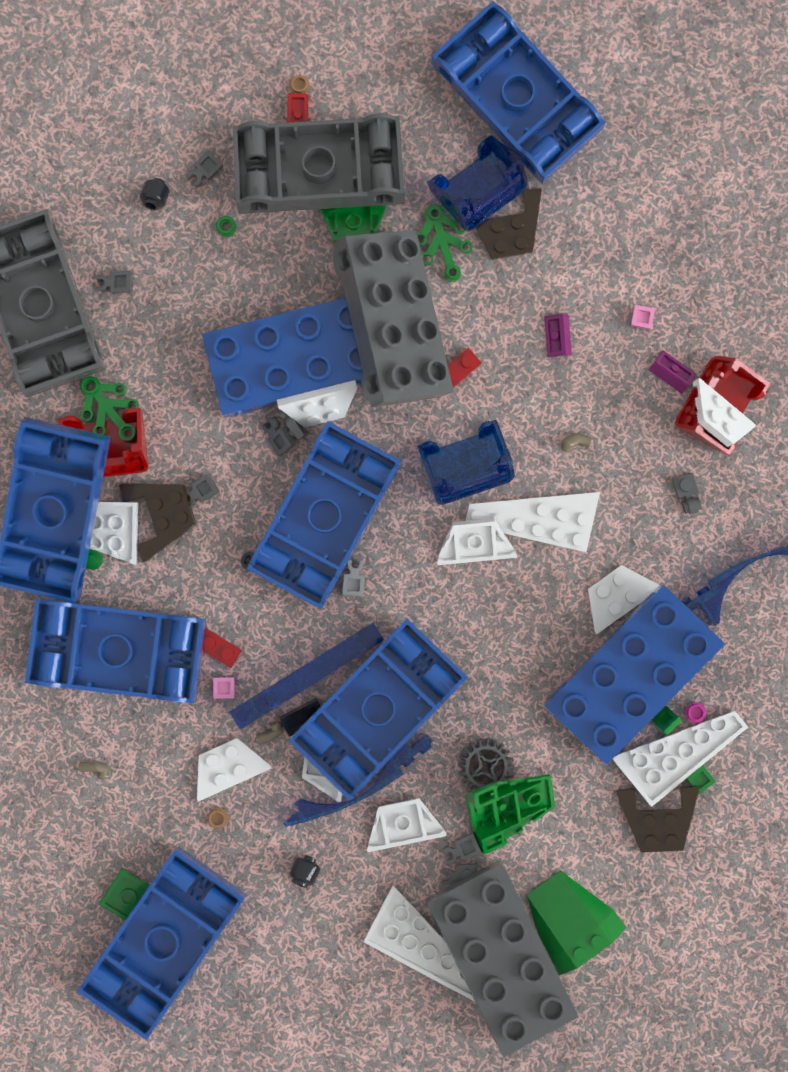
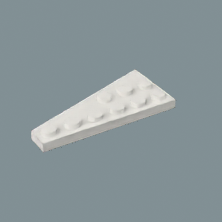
(550, 520)
(116, 530)
(669, 760)
(414, 942)

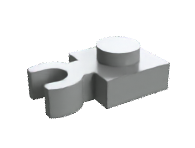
(353, 582)

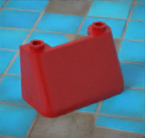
(734, 383)
(122, 456)

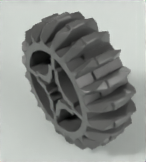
(494, 761)

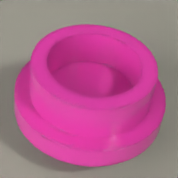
(695, 712)

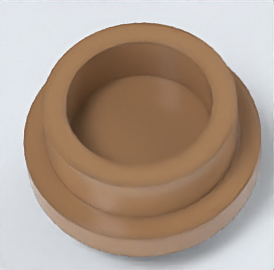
(299, 84)
(218, 818)

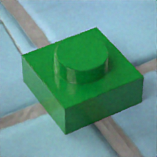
(666, 720)
(701, 778)

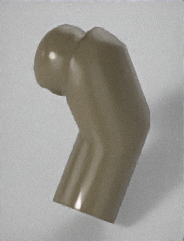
(573, 440)
(276, 730)
(103, 770)

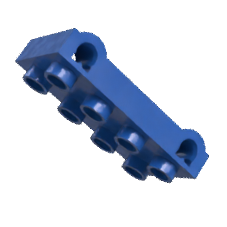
(517, 92)
(282, 356)
(51, 509)
(324, 515)
(115, 651)
(634, 673)
(378, 709)
(162, 943)

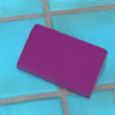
(558, 335)
(672, 372)

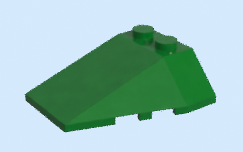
(506, 807)
(572, 922)

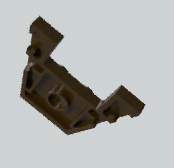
(512, 233)
(168, 510)
(660, 828)

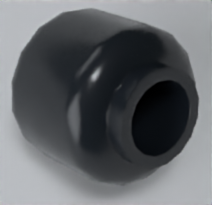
(154, 194)
(304, 871)

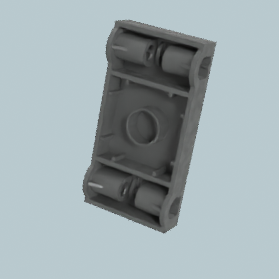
(318, 164)
(42, 308)
(392, 317)
(501, 958)

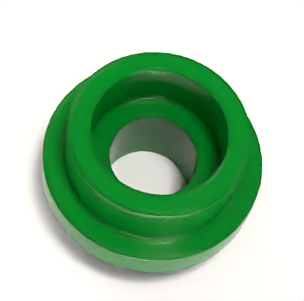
(223, 220)

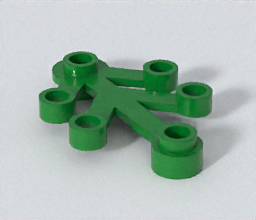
(442, 238)
(106, 406)

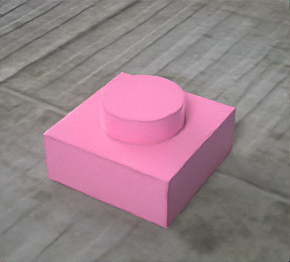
(642, 317)
(223, 687)

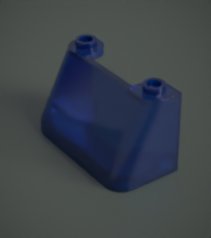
(482, 185)
(468, 464)

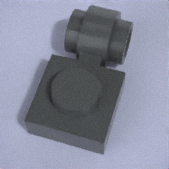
(685, 487)

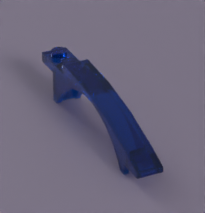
(711, 598)
(306, 676)
(392, 771)

